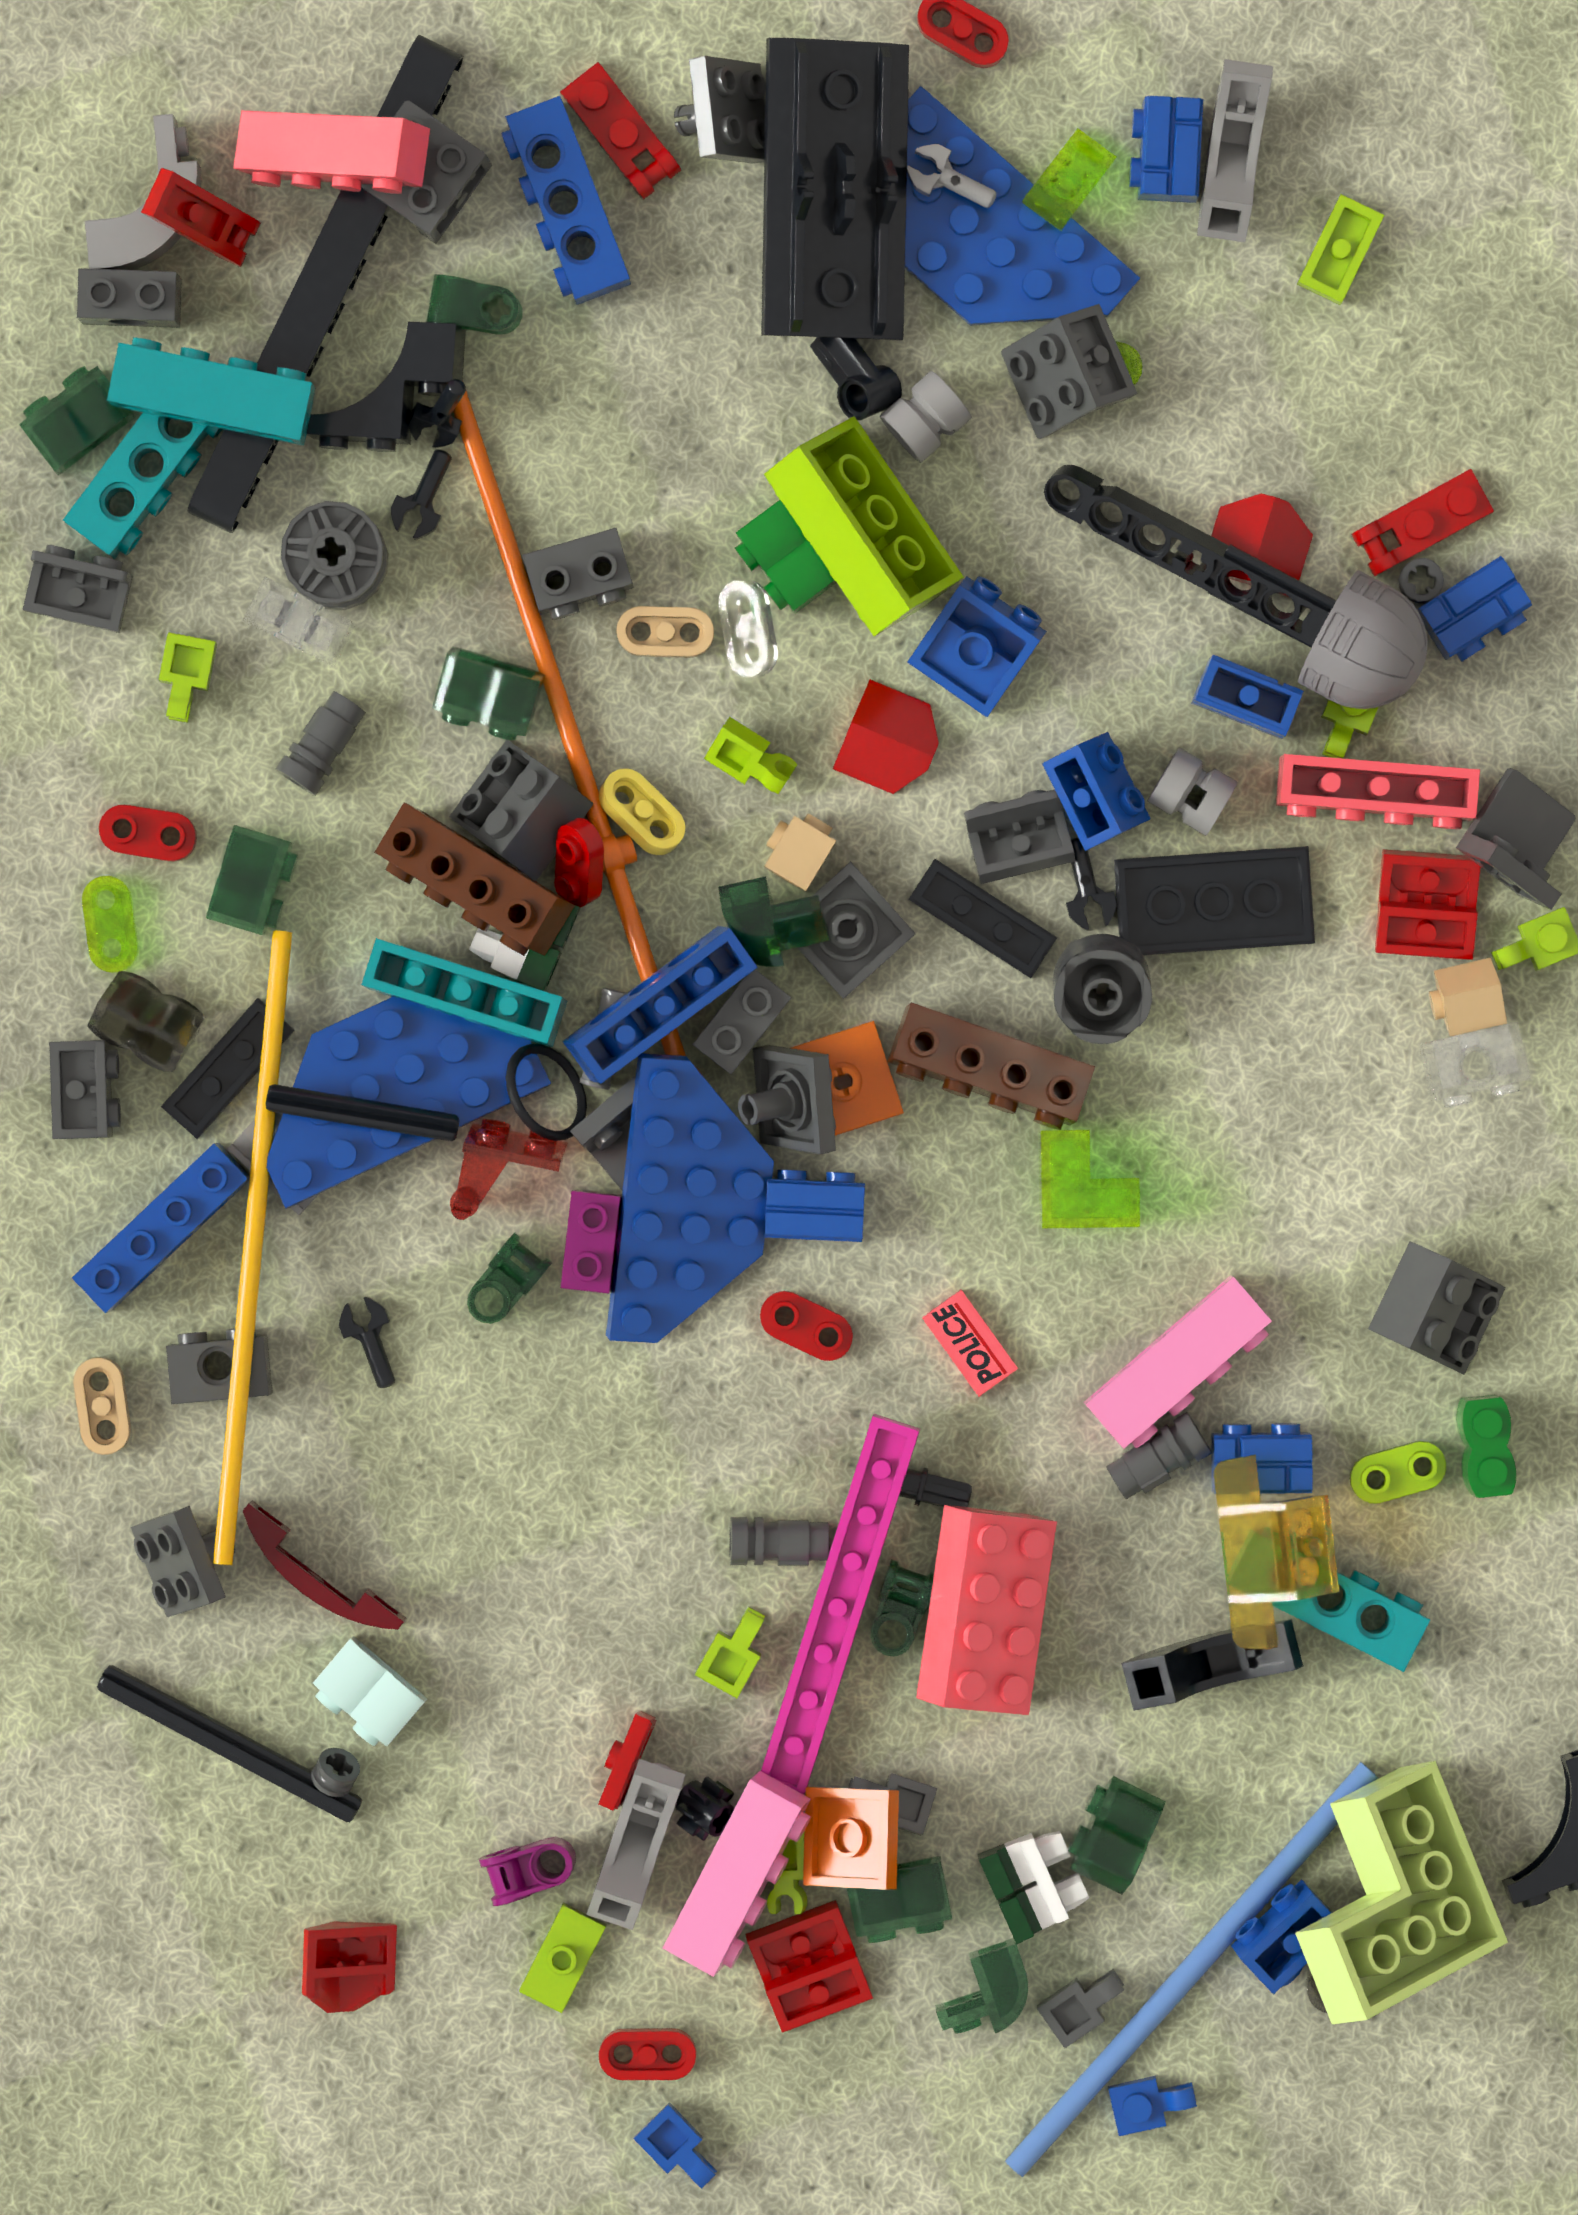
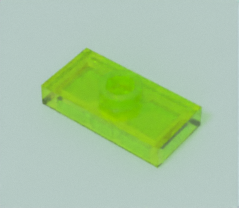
(1069, 179)

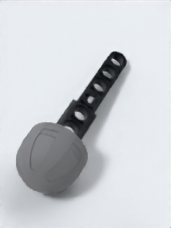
(1361, 645)

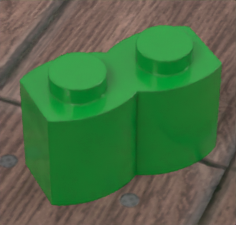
(785, 557)
(1485, 1431)

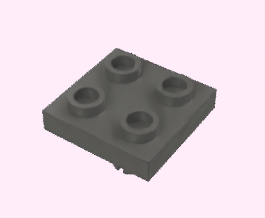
(726, 109)
(860, 930)
(791, 1099)
(178, 1561)

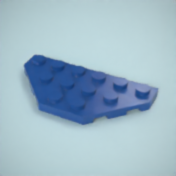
(1000, 258)
(397, 1057)
(686, 1202)

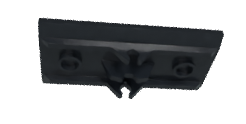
(835, 189)

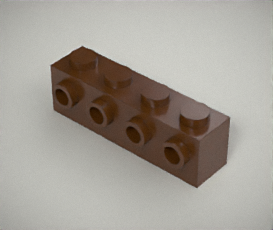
(473, 879)
(991, 1065)

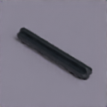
(362, 1112)

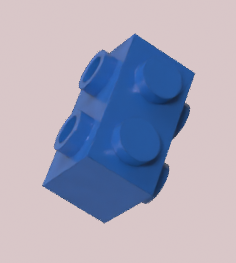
(1096, 790)
(1270, 1943)

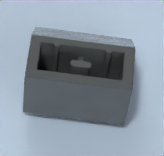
(519, 809)
(1437, 1307)

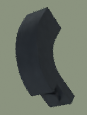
(1205, 1663)

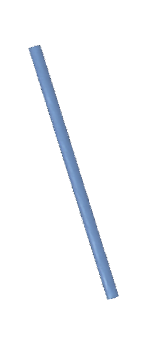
(1183, 1977)

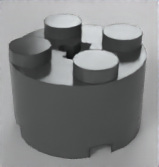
(1126, 1000)

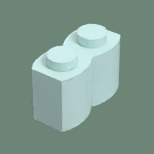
(368, 1692)

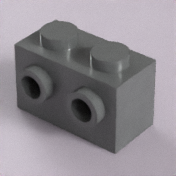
(576, 564)

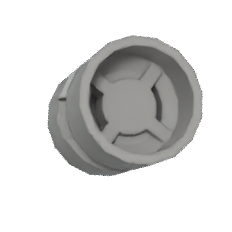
(926, 416)
(1177, 782)

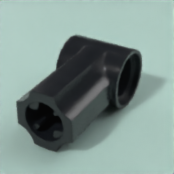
(862, 385)

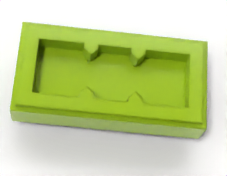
(562, 1958)

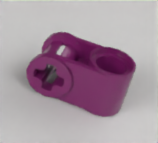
(525, 1869)

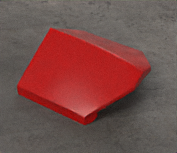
(1266, 530)
(888, 739)
(348, 1964)

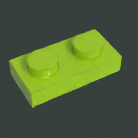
(1340, 249)

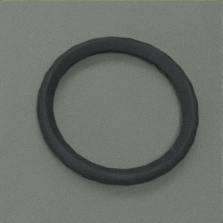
(517, 1104)

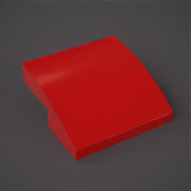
(1427, 904)
(809, 1966)

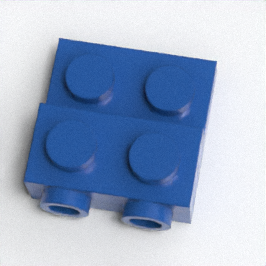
(978, 644)

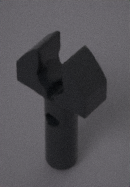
(439, 415)
(423, 496)
(1087, 887)
(370, 1340)

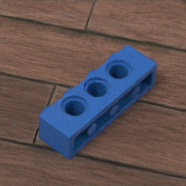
(550, 126)
(660, 1004)
(161, 1227)

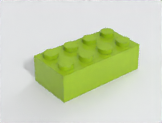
(863, 525)

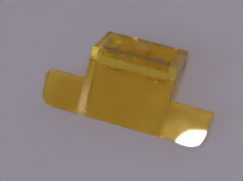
(1269, 1551)

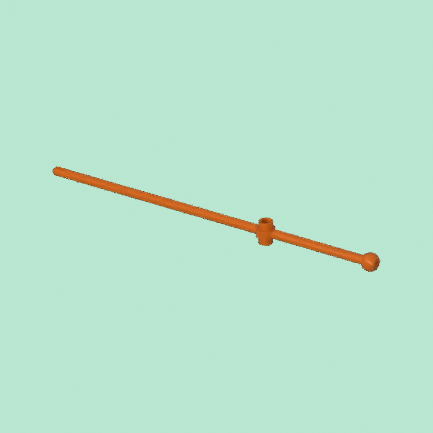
(617, 850)

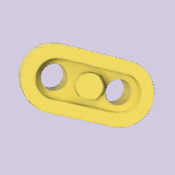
(645, 809)

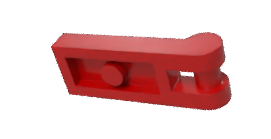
(619, 129)
(200, 216)
(1424, 521)

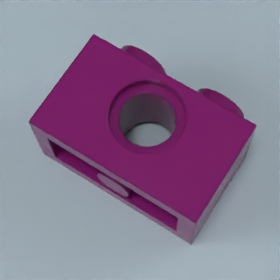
(591, 1241)

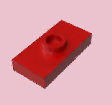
(624, 1759)

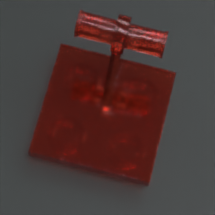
(487, 1153)

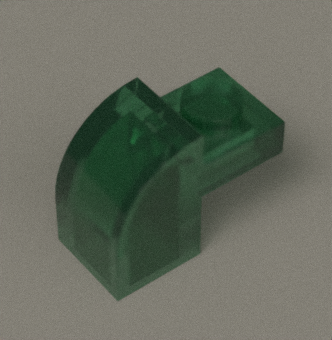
(769, 927)
(1001, 1991)

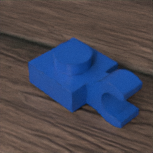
(1141, 2105)
(672, 2142)

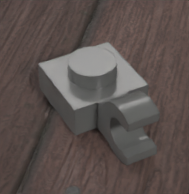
(914, 1800)
(1075, 2010)

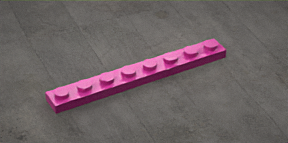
(840, 1601)

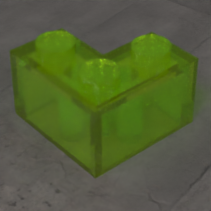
(1068, 1193)

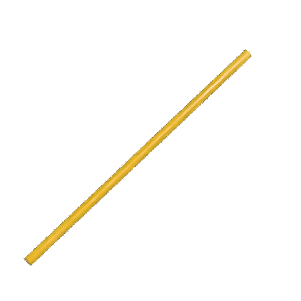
(252, 1252)

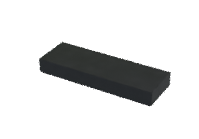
(982, 918)
(221, 1073)

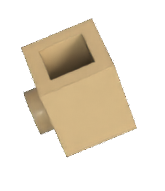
(799, 850)
(1468, 997)

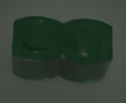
(74, 420)
(488, 693)
(251, 880)
(1116, 1834)
(917, 1902)

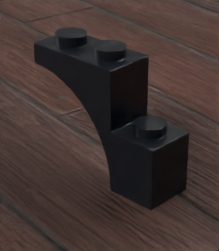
(428, 360)
(1559, 1861)

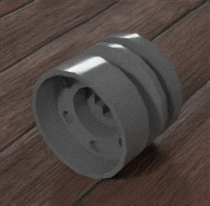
(357, 572)

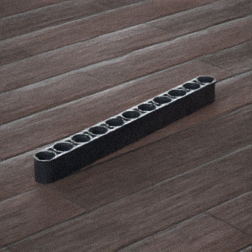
(319, 293)

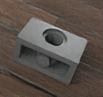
(129, 298)
(742, 1021)
(189, 1372)

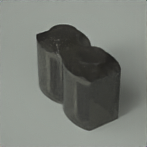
(147, 1022)

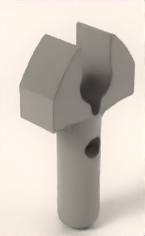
(948, 178)

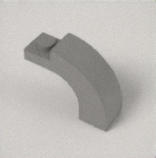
(1234, 150)
(136, 238)
(635, 1843)

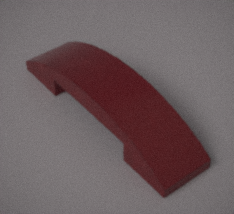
(269, 1534)

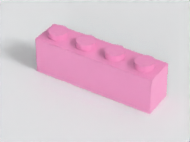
(1178, 1362)
(737, 1874)

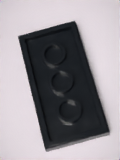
(1215, 900)

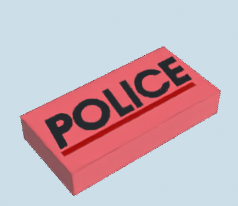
(969, 1343)

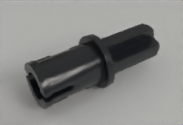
(935, 1489)

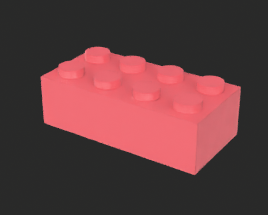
(986, 1610)

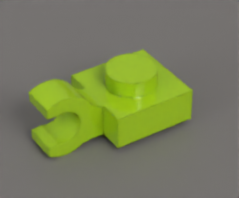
(186, 666)
(1345, 722)
(743, 755)
(1543, 941)
(731, 1659)

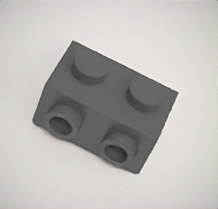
(78, 589)
(1018, 836)
(82, 1089)

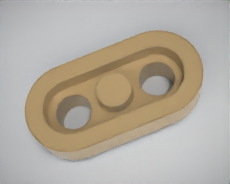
(665, 631)
(102, 1405)

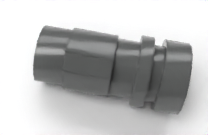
(323, 740)
(1154, 1460)
(781, 1541)

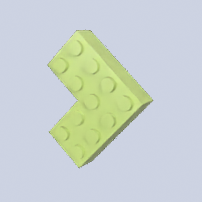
(1421, 1904)

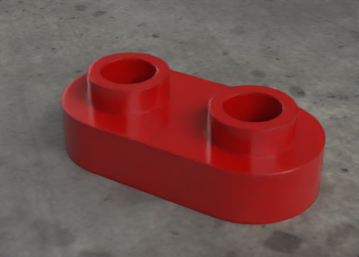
(965, 26)
(147, 833)
(579, 862)
(806, 1325)
(647, 2056)

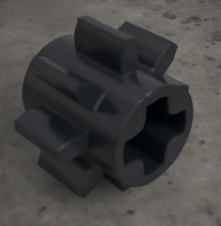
(704, 1808)

